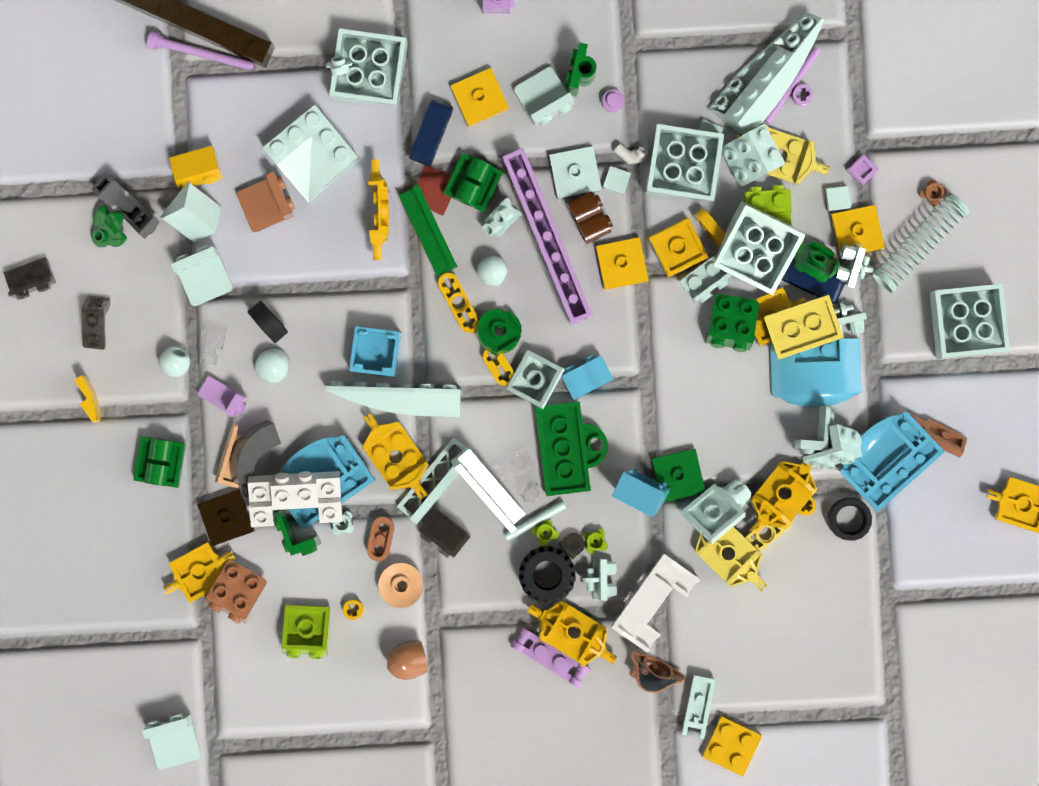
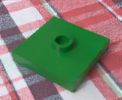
(681, 473)

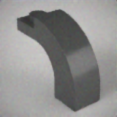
(124, 202)
(248, 450)

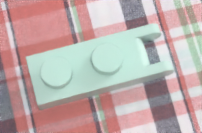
(699, 704)

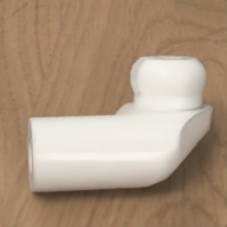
(632, 156)

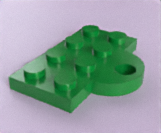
(567, 448)

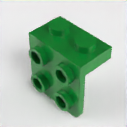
(732, 322)
(289, 542)

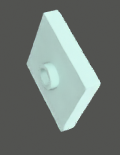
(575, 172)

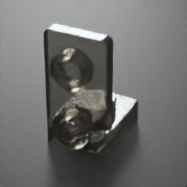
(93, 322)

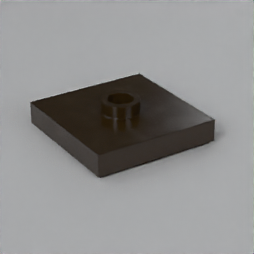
(226, 517)

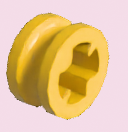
(808, 512)
(346, 607)

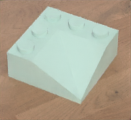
(375, 68)
(311, 153)
(684, 163)
(758, 248)
(969, 321)

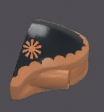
(654, 674)

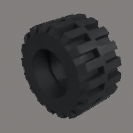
(554, 593)

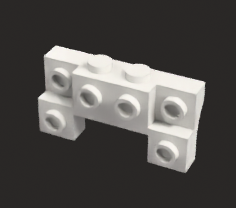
(294, 492)
(647, 599)

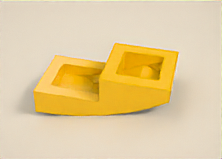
(91, 404)

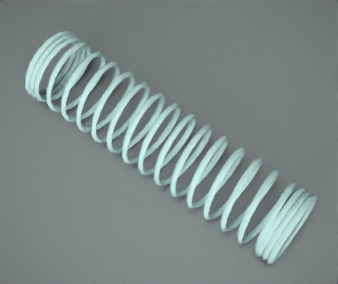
(888, 281)

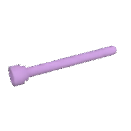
(156, 40)

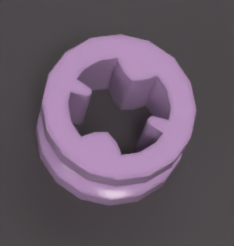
(797, 90)

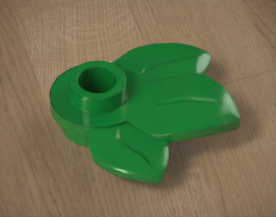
(109, 226)

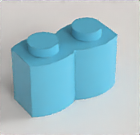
(586, 377)

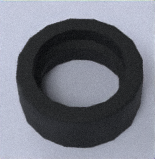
(267, 321)
(851, 536)

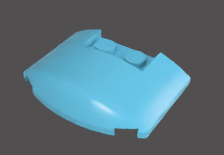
(818, 375)
(328, 456)
(893, 456)

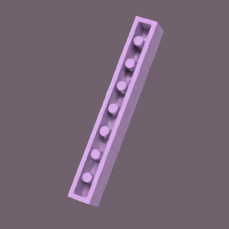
(547, 236)

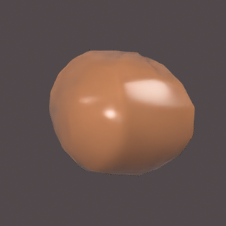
(407, 660)

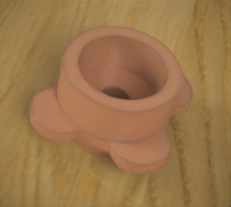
(939, 192)

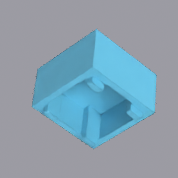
(375, 351)
(641, 492)

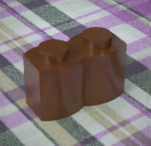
(589, 217)

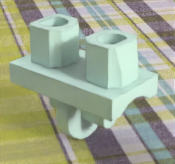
(501, 219)
(856, 266)
(855, 320)
(597, 578)

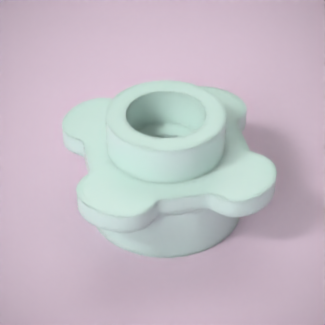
(339, 65)
(347, 527)

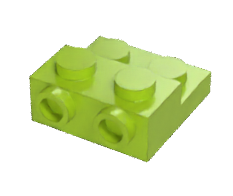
(773, 202)
(306, 631)

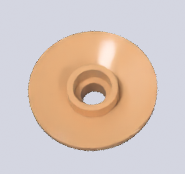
(392, 593)

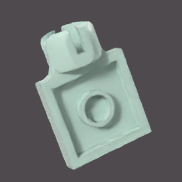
(718, 509)

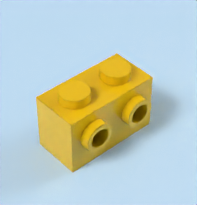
(196, 167)

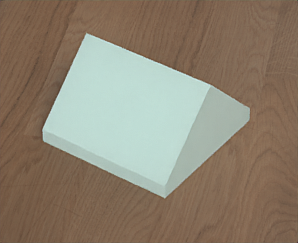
(193, 213)
(535, 379)

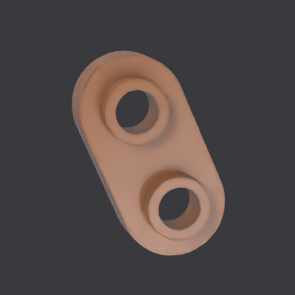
(380, 538)

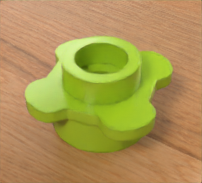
(546, 526)
(600, 545)

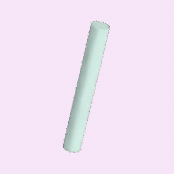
(558, 507)

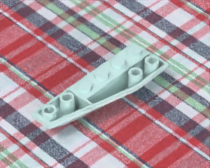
(767, 77)
(404, 399)

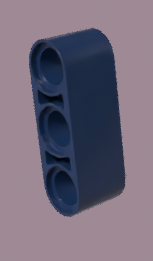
(431, 132)
(810, 285)

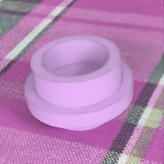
(613, 100)

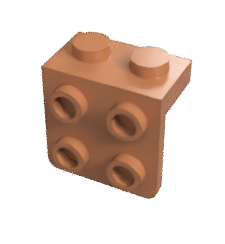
(266, 203)
(235, 592)

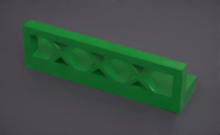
(428, 231)

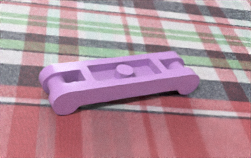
(549, 657)

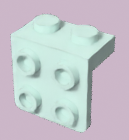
(544, 97)
(752, 155)
(202, 275)
(810, 447)
(845, 449)
(173, 741)

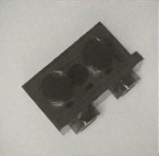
(29, 278)

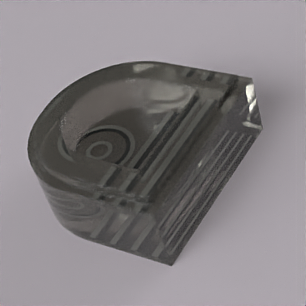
(572, 544)

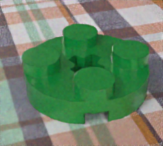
(807, 257)
(494, 343)

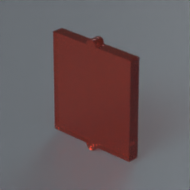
(433, 186)

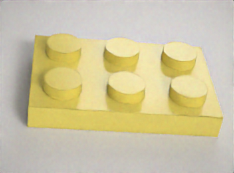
(803, 326)

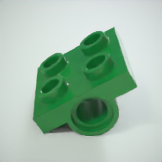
(578, 61)
(473, 182)
(159, 462)

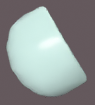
(272, 365)

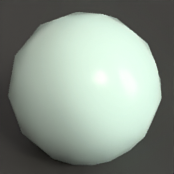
(492, 271)
(174, 362)

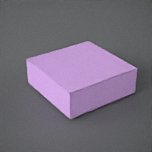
(862, 169)

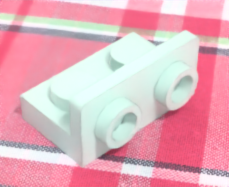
(703, 280)

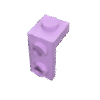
(223, 397)

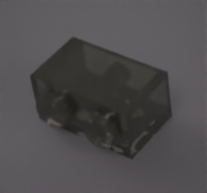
(444, 533)

